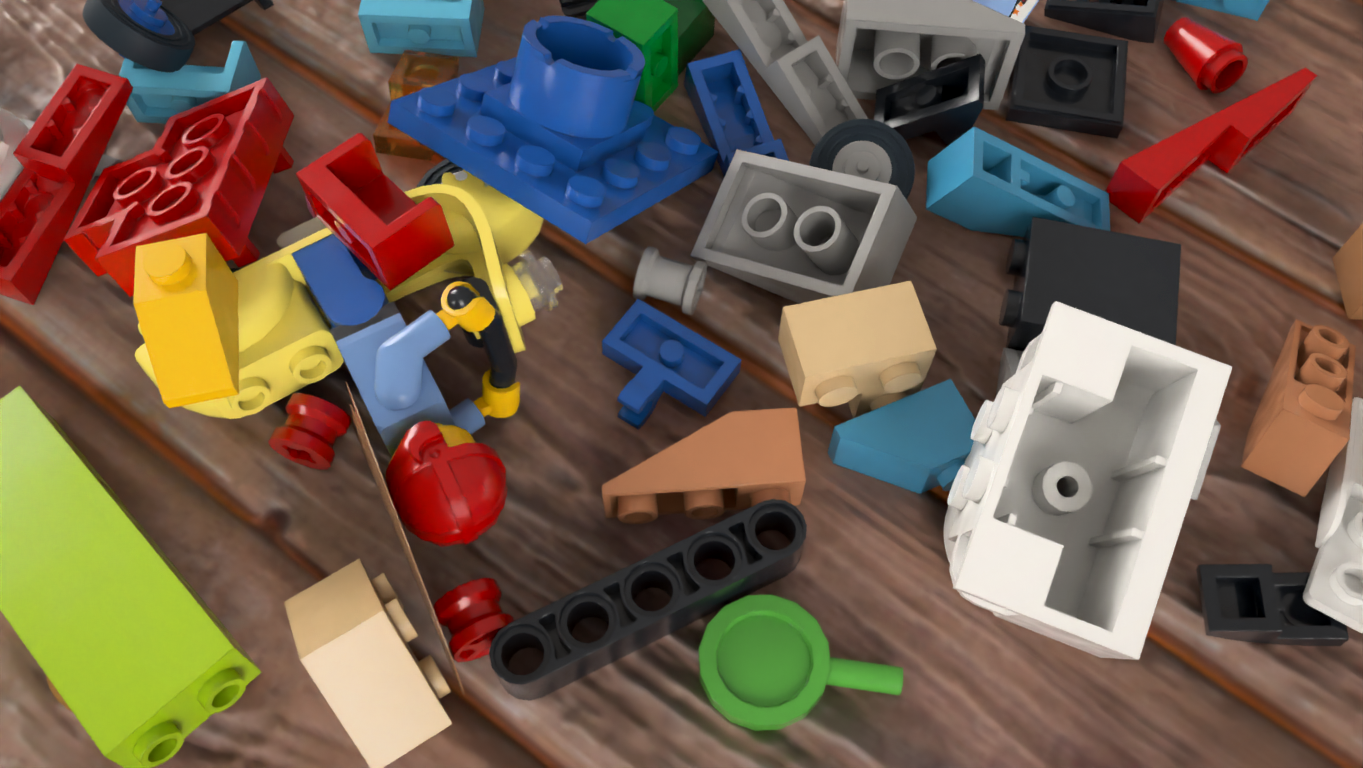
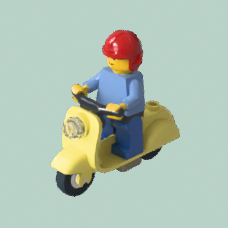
(323, 307)

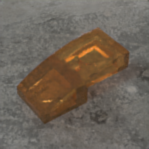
(412, 74)

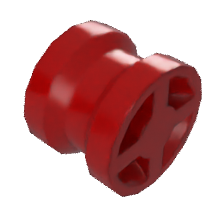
(310, 431)
(472, 617)

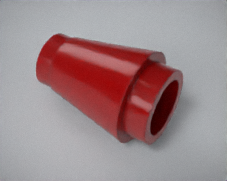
(1206, 55)

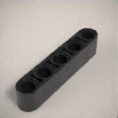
(633, 627)

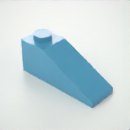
(1001, 188)

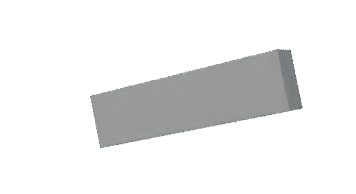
(794, 68)

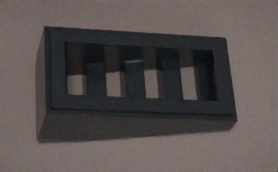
(1126, 19)

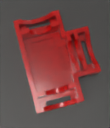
(195, 181)

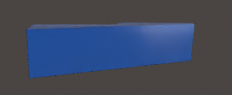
(730, 108)

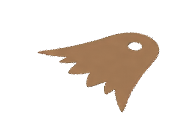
(375, 470)

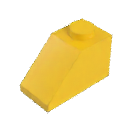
(188, 319)

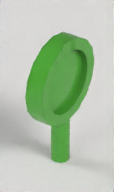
(771, 662)

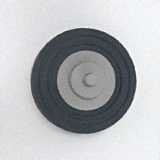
(867, 151)

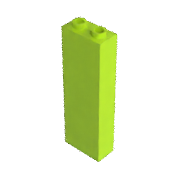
(103, 600)

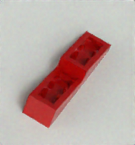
(1222, 138)
(58, 167)

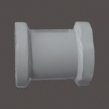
(669, 280)

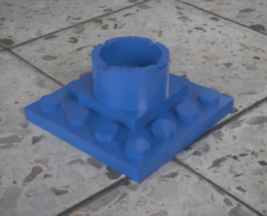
(560, 128)

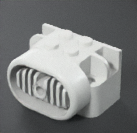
(1082, 482)

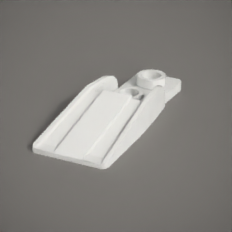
(1337, 572)

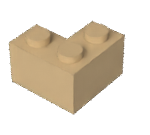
(857, 348)
(357, 652)

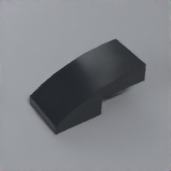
(1263, 607)

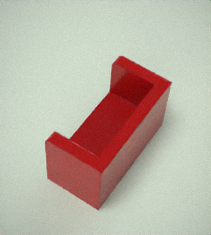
(373, 213)

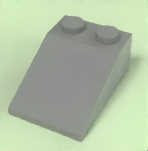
(905, 38)
(804, 229)

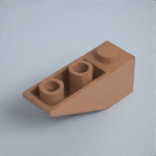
(1303, 409)
(715, 469)

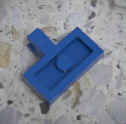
(666, 360)

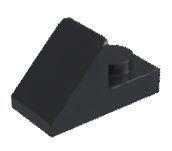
(937, 101)

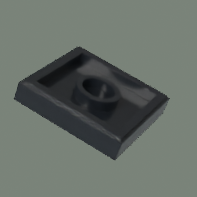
(1069, 82)

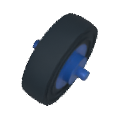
(141, 32)

